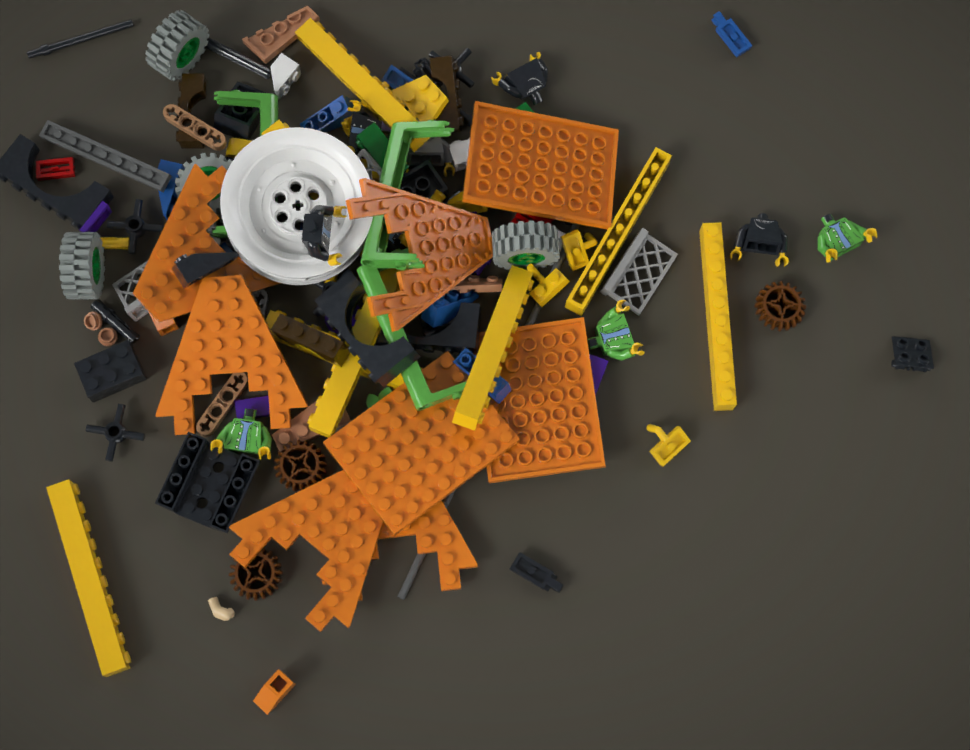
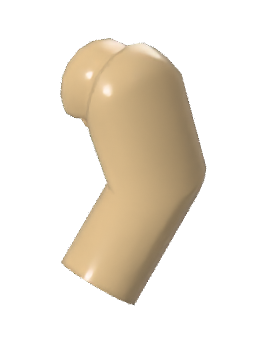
(220, 612)

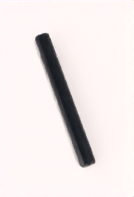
(239, 58)

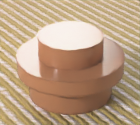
(93, 320)
(107, 336)

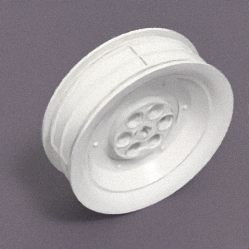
(270, 169)

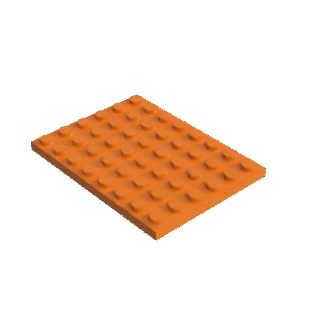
(541, 165)
(549, 403)
(417, 458)

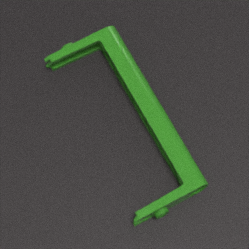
(268, 115)
(376, 241)
(412, 375)

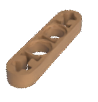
(194, 127)
(224, 405)

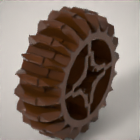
(772, 306)
(286, 457)
(250, 581)

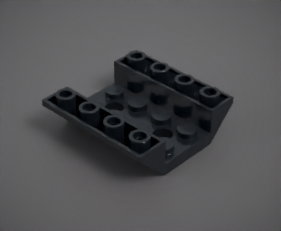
(194, 478)

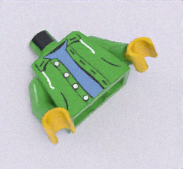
(841, 237)
(614, 335)
(245, 436)

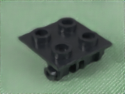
(912, 353)

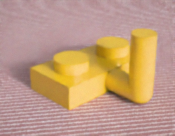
(576, 249)
(548, 286)
(669, 445)

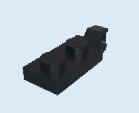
(535, 573)

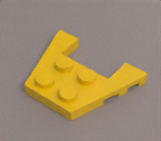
(422, 98)

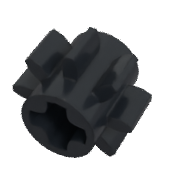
(422, 68)

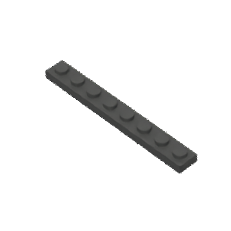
(105, 156)

